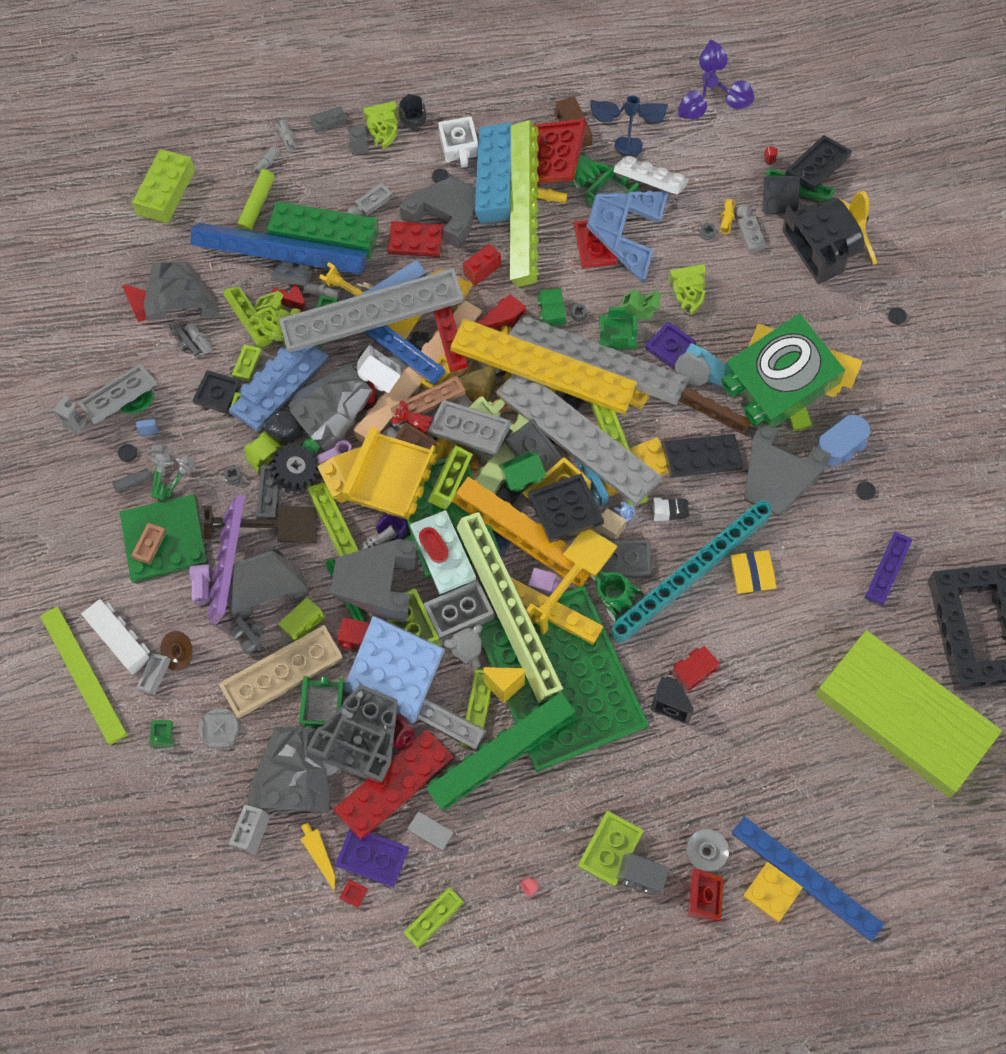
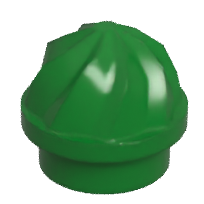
(312, 445)

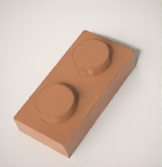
(148, 543)

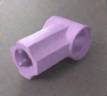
(338, 449)
(200, 578)

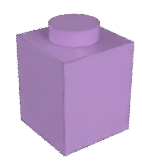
(543, 582)

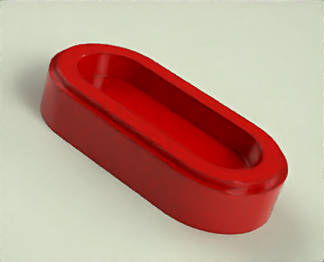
(433, 545)

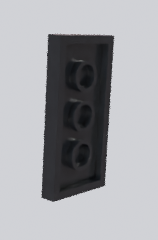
(819, 162)
(702, 455)

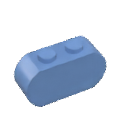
(845, 439)

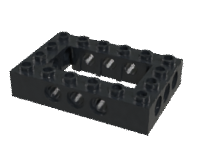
(945, 592)

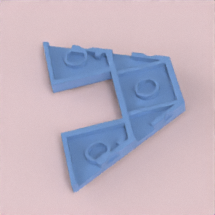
(608, 221)

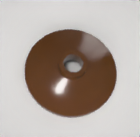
(178, 648)

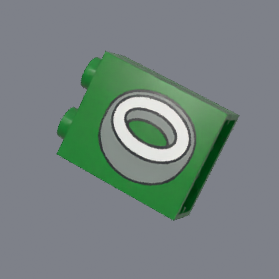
(782, 373)

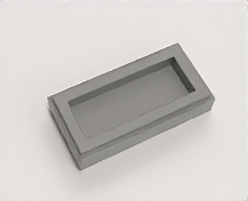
(153, 674)
(430, 831)

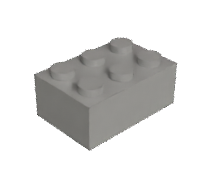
(459, 610)

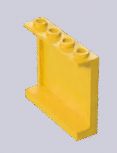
(389, 474)

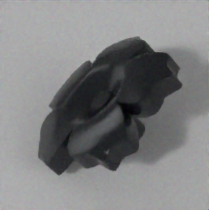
(418, 340)

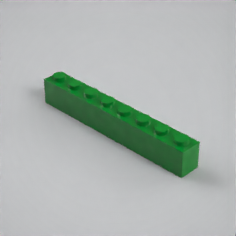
(501, 751)

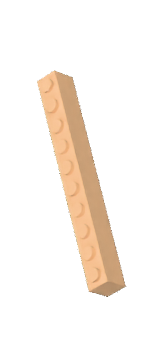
(409, 382)

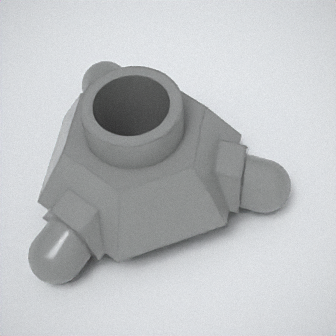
(467, 645)

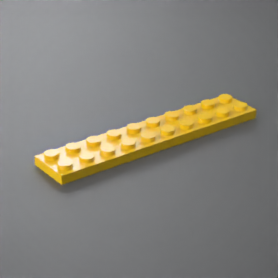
(543, 366)

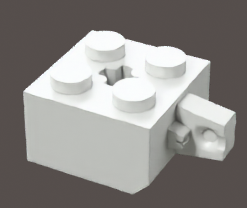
(458, 140)
(378, 369)

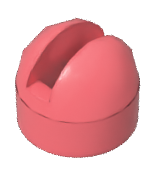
(529, 886)

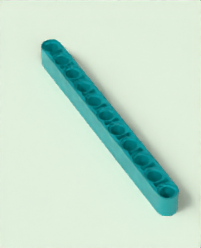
(687, 578)

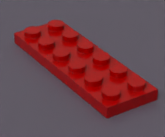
(406, 776)

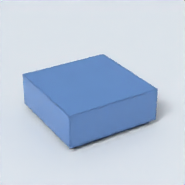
(147, 427)

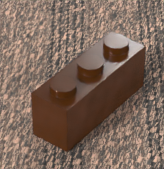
(570, 110)

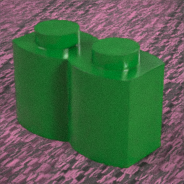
(552, 307)

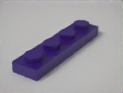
(888, 568)

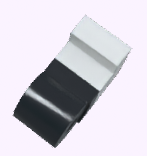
(670, 509)

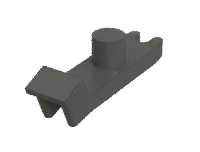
(176, 330)

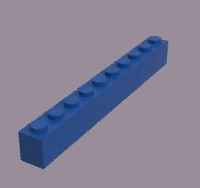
(278, 247)

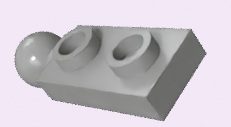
(371, 200)
(750, 230)

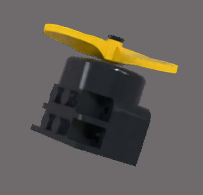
(829, 234)

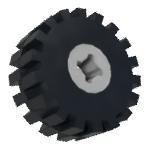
(287, 475)

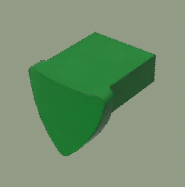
(161, 734)

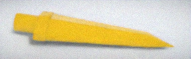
(316, 848)

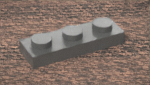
(267, 496)

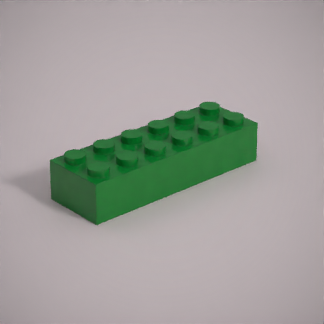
(324, 226)

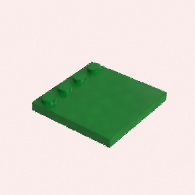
(181, 545)

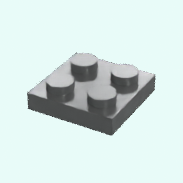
(293, 273)

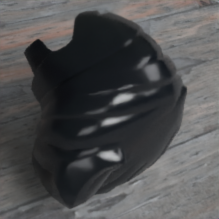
(412, 111)
(283, 427)

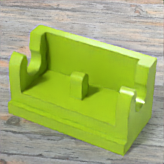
(302, 620)

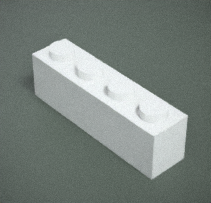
(116, 637)

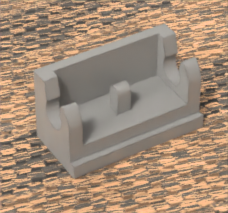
(68, 415)
(249, 829)

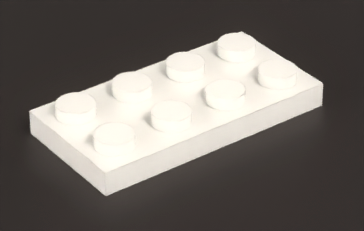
(651, 175)

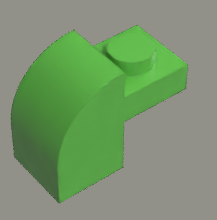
(641, 305)

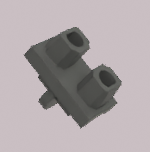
(242, 629)

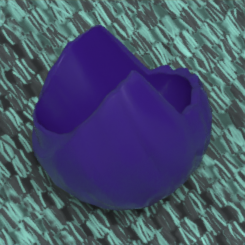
(399, 524)

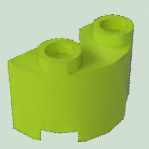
(261, 451)

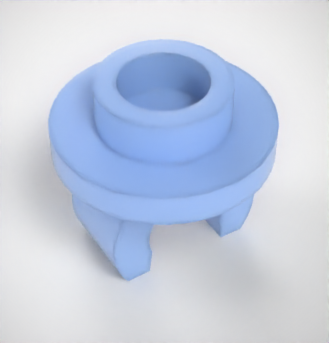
(626, 511)

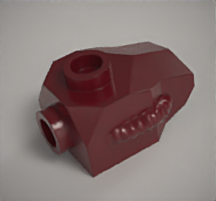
(403, 732)

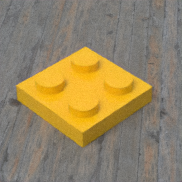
(772, 892)

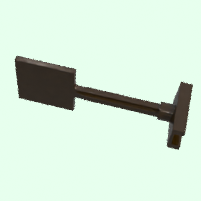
(294, 524)

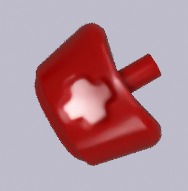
(770, 155)

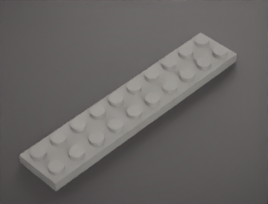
(371, 310)
(649, 377)
(580, 437)

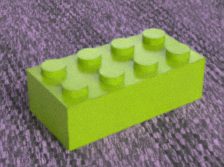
(163, 186)

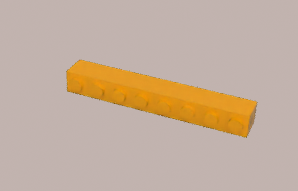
(516, 528)

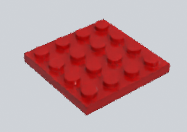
(559, 149)

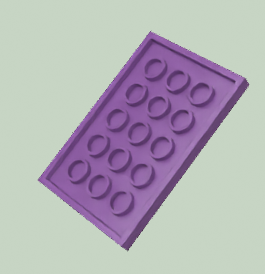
(226, 556)

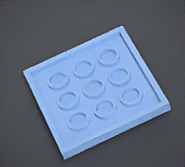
(395, 665)

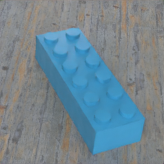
(493, 173)

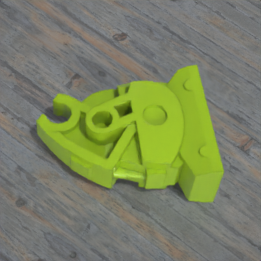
(382, 122)
(689, 286)
(268, 322)

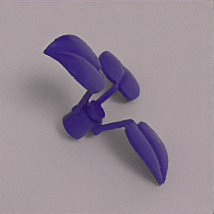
(710, 60)

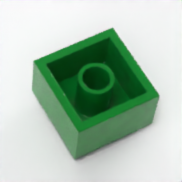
(522, 471)

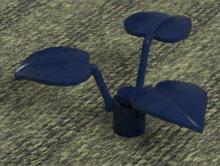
(606, 111)

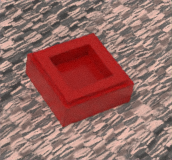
(353, 893)

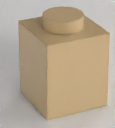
(612, 526)

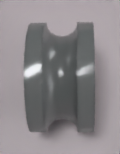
(708, 226)
(579, 307)
(234, 479)

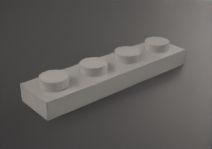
(451, 724)

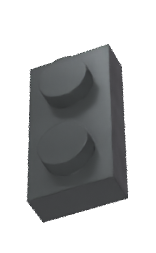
(328, 119)

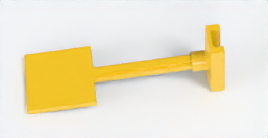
(334, 278)
(587, 552)

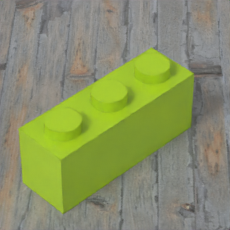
(450, 477)

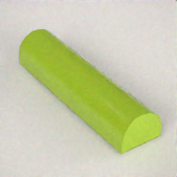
(256, 200)
(244, 310)

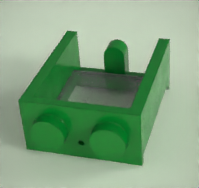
(608, 184)
(319, 701)

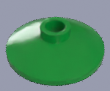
(139, 403)

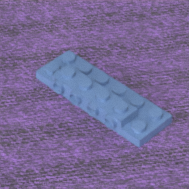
(276, 385)

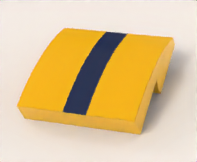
(753, 571)

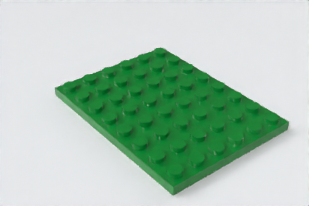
(590, 682)

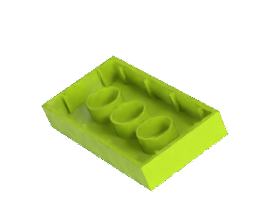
(908, 713)

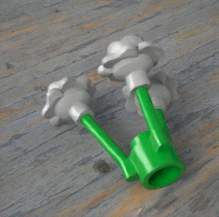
(161, 460)

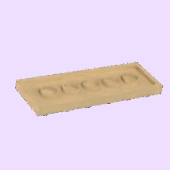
(280, 671)

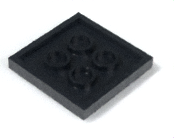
(565, 508)

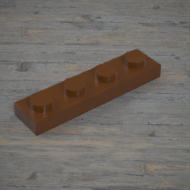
(715, 411)

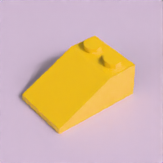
(336, 471)
(558, 472)

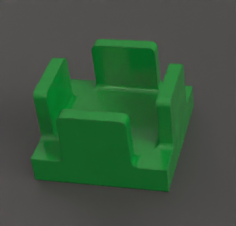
(618, 329)

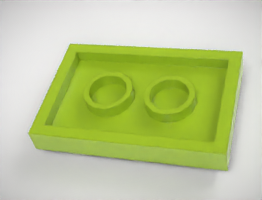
(609, 844)

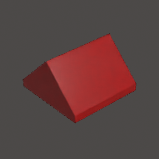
(705, 895)

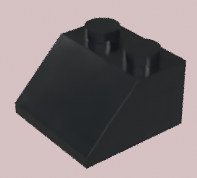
(672, 701)

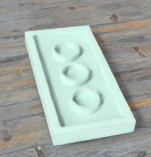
(456, 569)

